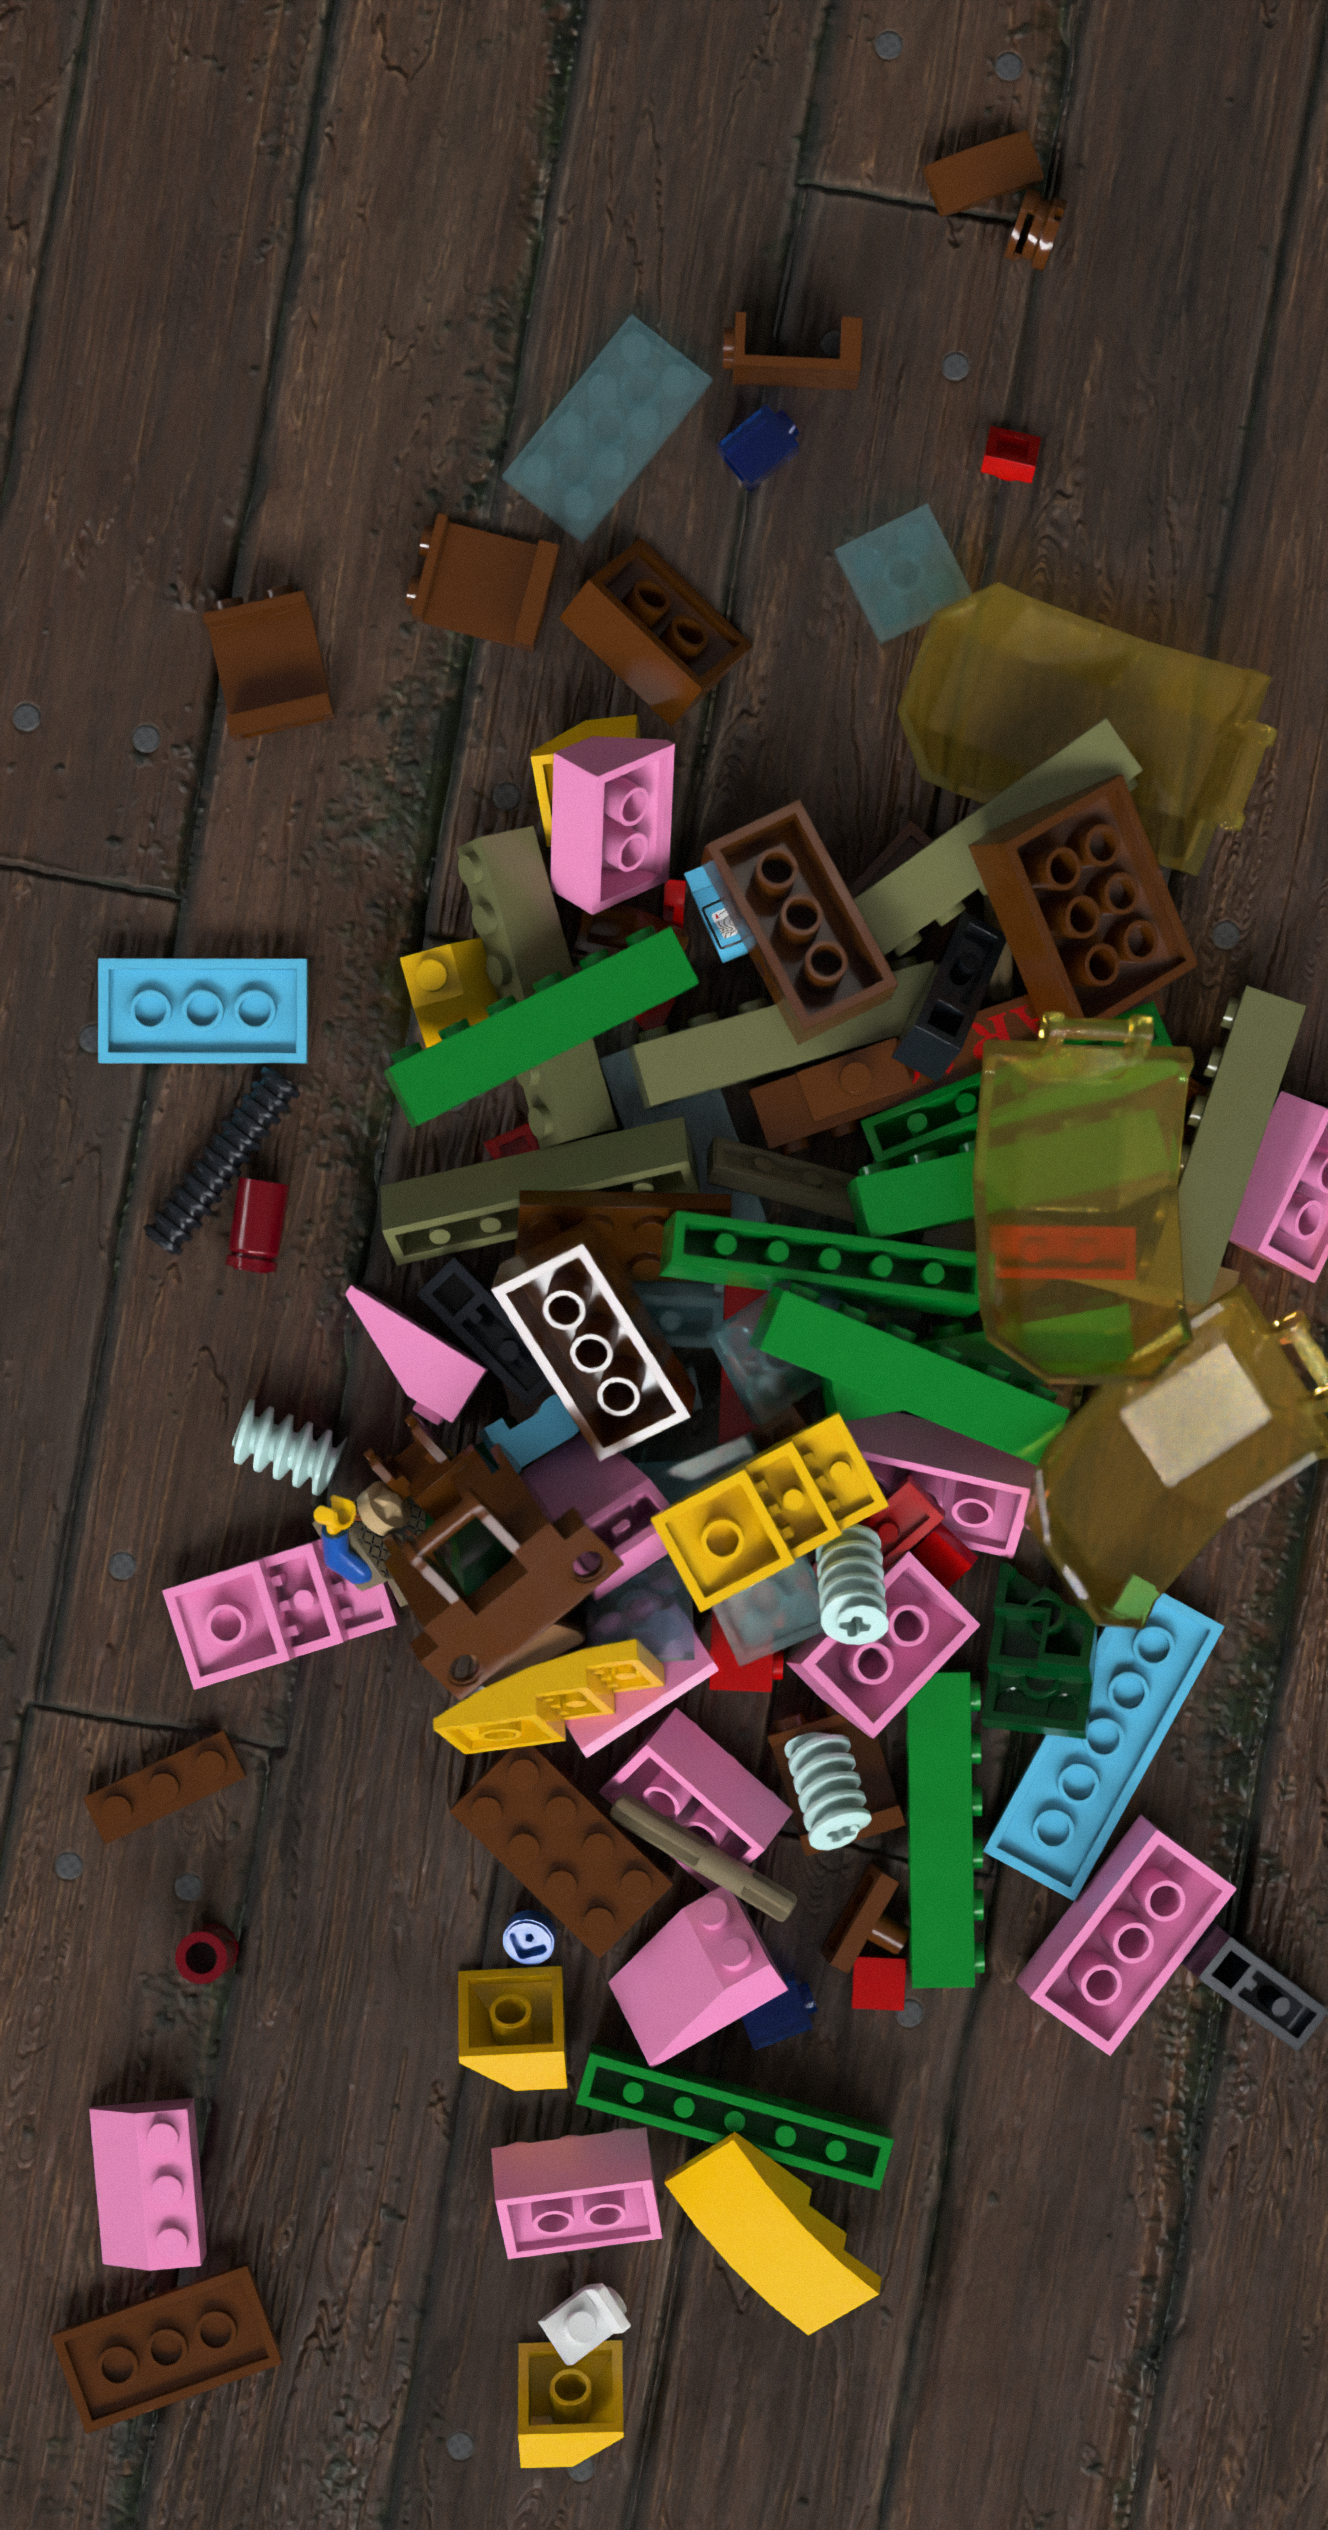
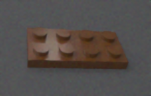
(626, 1221)
(167, 2347)

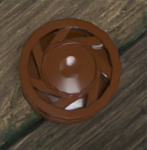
(1040, 232)

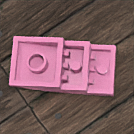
(271, 1613)

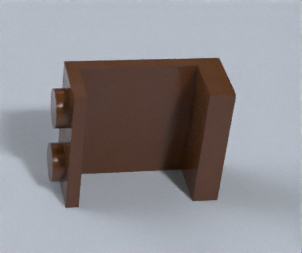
(795, 371)
(483, 584)
(269, 663)
(870, 1766)

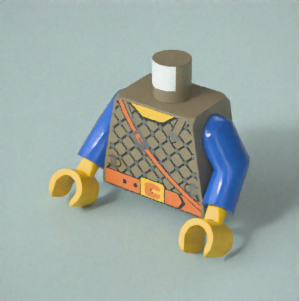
(355, 1549)

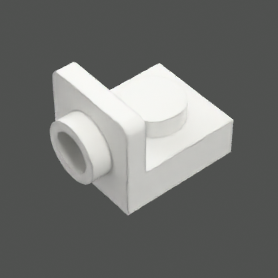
(585, 2321)

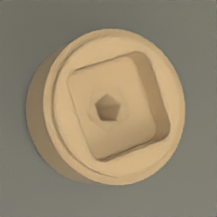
(382, 1509)

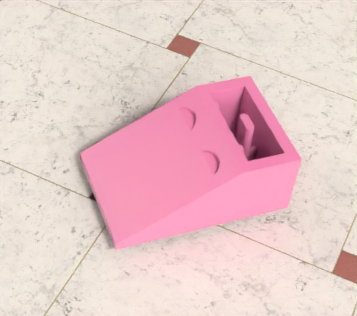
(611, 1498)

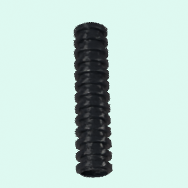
(221, 1161)

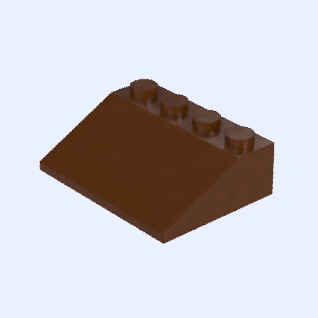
(1084, 903)

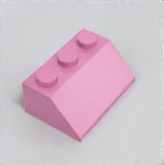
(611, 819)
(1287, 1191)
(880, 1677)
(637, 1705)
(701, 1789)
(148, 2184)
(576, 2192)

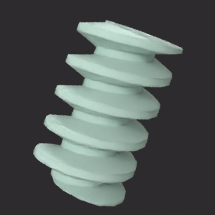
(286, 1448)
(852, 1586)
(827, 1788)

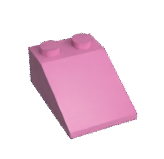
(423, 1362)
(696, 1977)

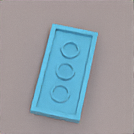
(202, 1011)

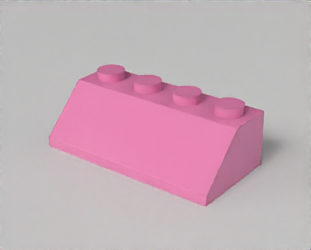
(973, 1482)
(1125, 1935)

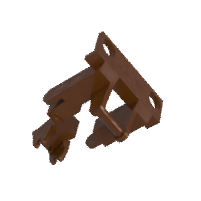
(517, 1599)

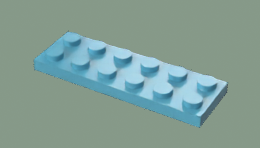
(1082, 1786)

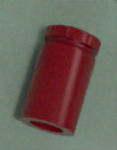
(257, 1225)
(206, 1953)

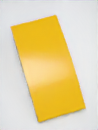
(769, 1511)
(537, 1701)
(770, 2233)

